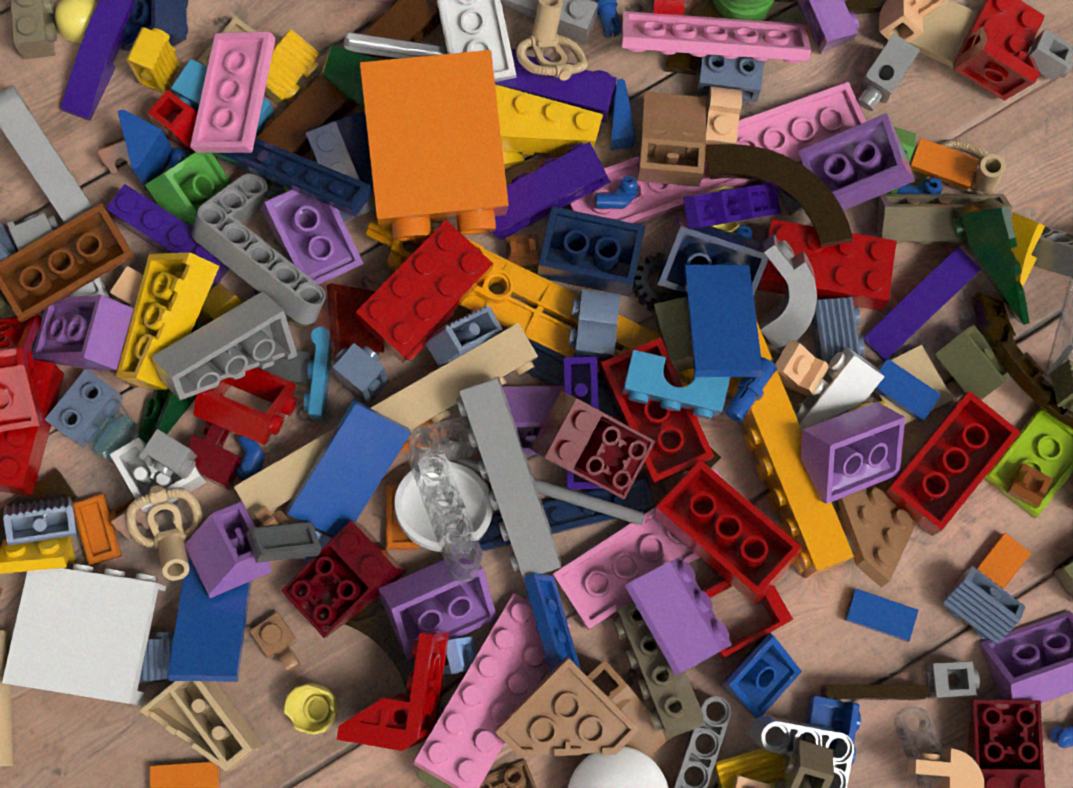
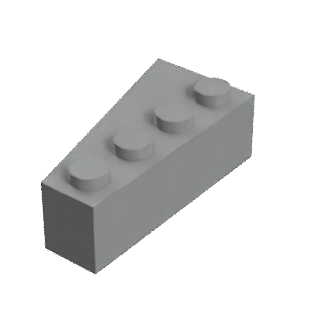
(227, 347)

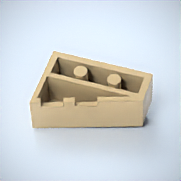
(205, 720)

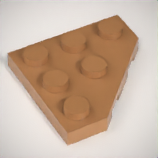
(877, 531)
(566, 718)

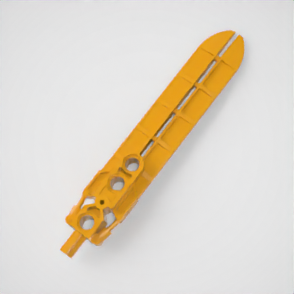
(531, 289)

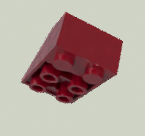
(592, 445)
(342, 579)
(1007, 742)

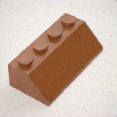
(62, 262)

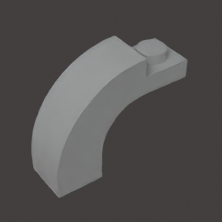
(797, 309)

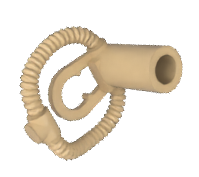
(545, 36)
(987, 174)
(169, 542)

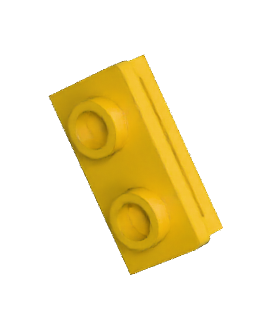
(36, 555)

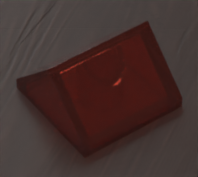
(344, 328)

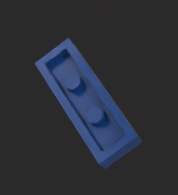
(550, 619)

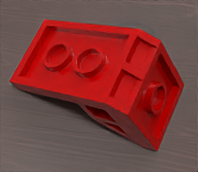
(998, 47)
(18, 374)
(406, 717)

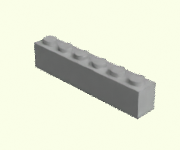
(510, 477)

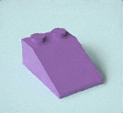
(311, 235)
(83, 332)

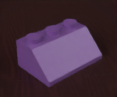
(829, 22)
(860, 162)
(853, 450)
(436, 602)
(678, 615)
(1033, 660)

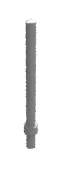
(574, 497)

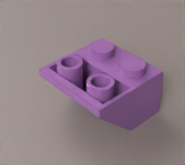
(530, 409)
(224, 552)

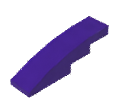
(96, 57)
(731, 206)
(921, 304)

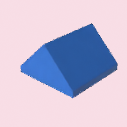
(146, 147)
(761, 676)

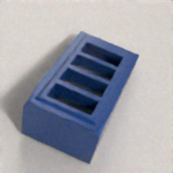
(622, 125)

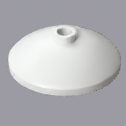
(413, 515)
(623, 770)

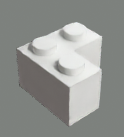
(142, 477)

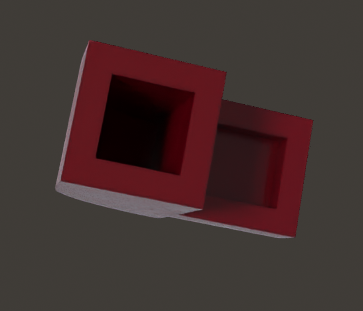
(212, 460)

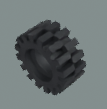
(643, 287)

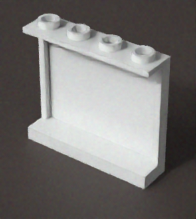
(82, 633)

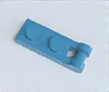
(319, 373)

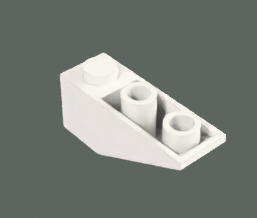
(844, 386)

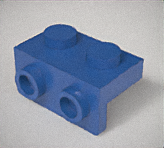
(835, 715)

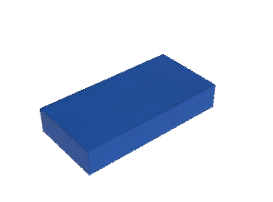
(906, 391)
(881, 615)

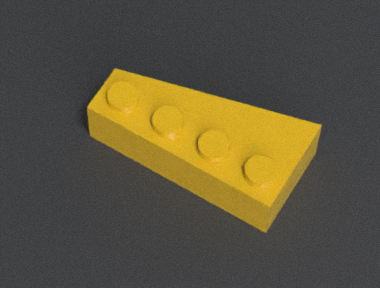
(542, 125)
(164, 312)

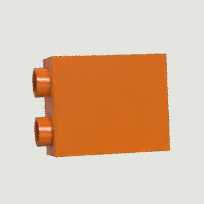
(435, 143)

